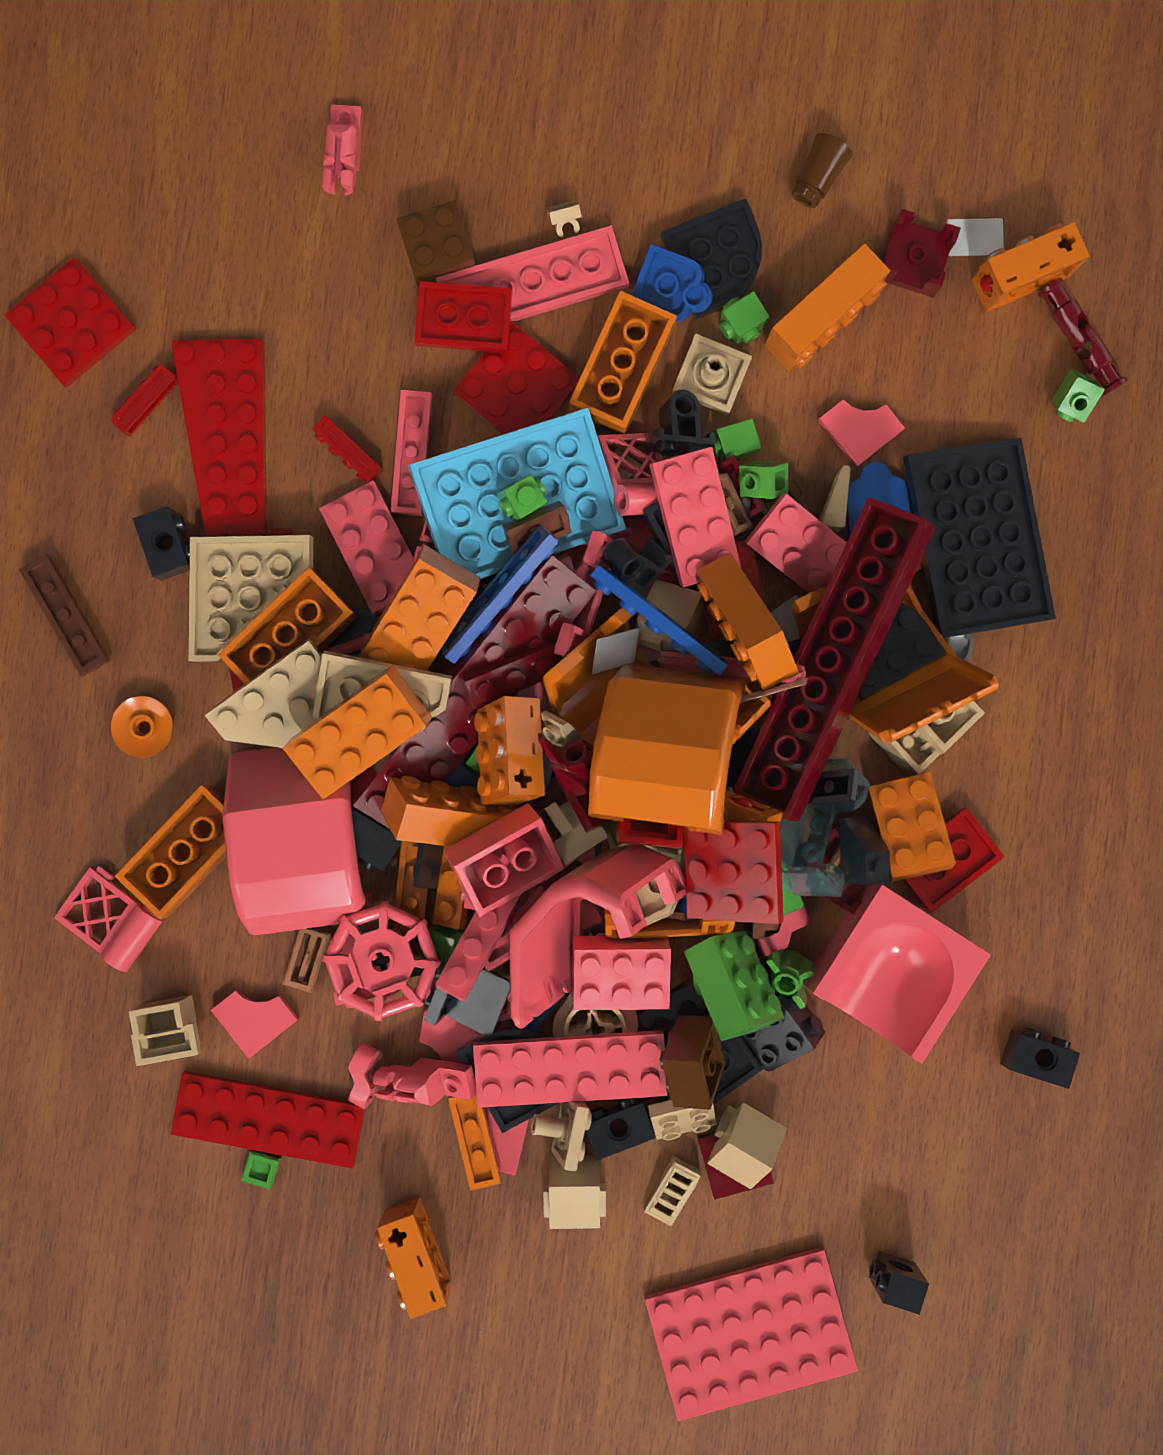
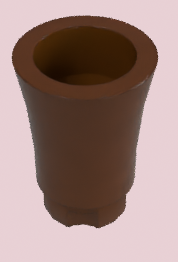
(821, 169)

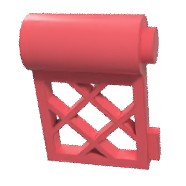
(630, 494)
(129, 933)

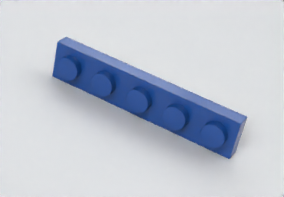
(499, 593)
(658, 620)

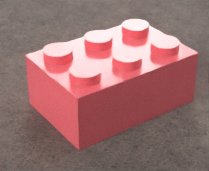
(504, 859)
(620, 973)

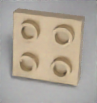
(713, 373)
(672, 1121)
(567, 1132)

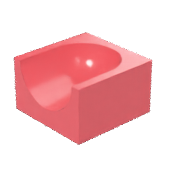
(896, 970)

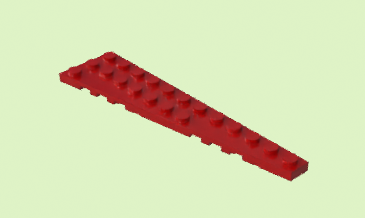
(226, 433)

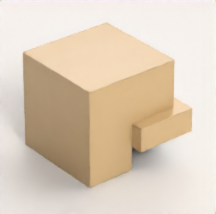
(680, 604)
(570, 834)
(164, 1030)
(746, 1144)
(574, 1197)

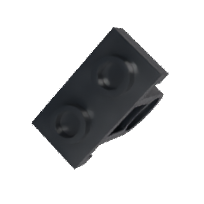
(679, 431)
(636, 566)

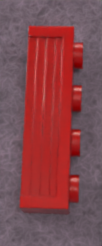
(144, 400)
(347, 449)

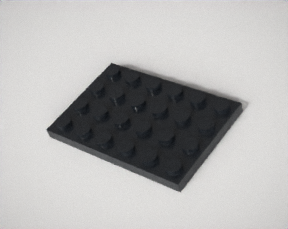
(987, 548)

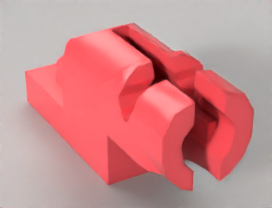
(342, 148)
(425, 1081)

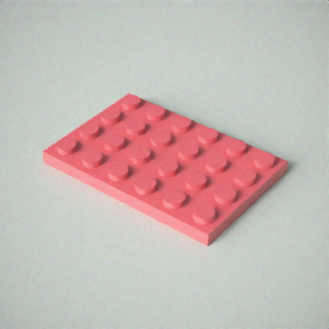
(750, 1333)

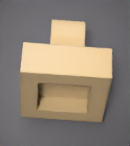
(564, 213)

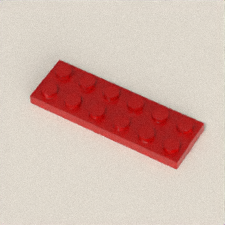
(268, 1119)

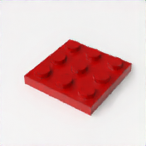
(70, 322)
(517, 386)
(735, 873)

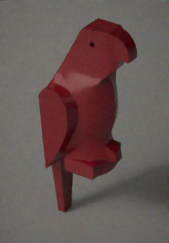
(570, 764)

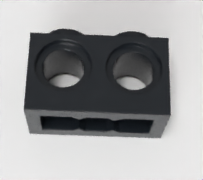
(678, 994)

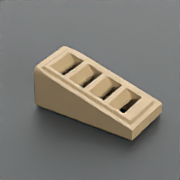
(835, 507)
(684, 1169)

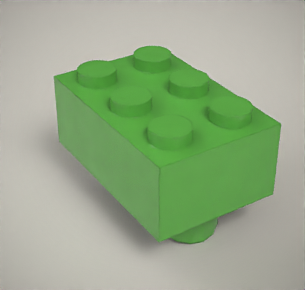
(733, 984)

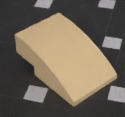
(922, 746)

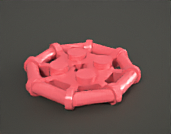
(398, 969)

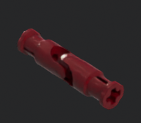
(1078, 331)

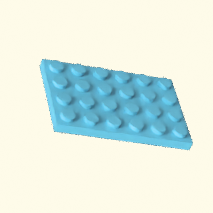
(462, 485)

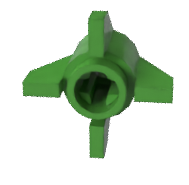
(788, 973)

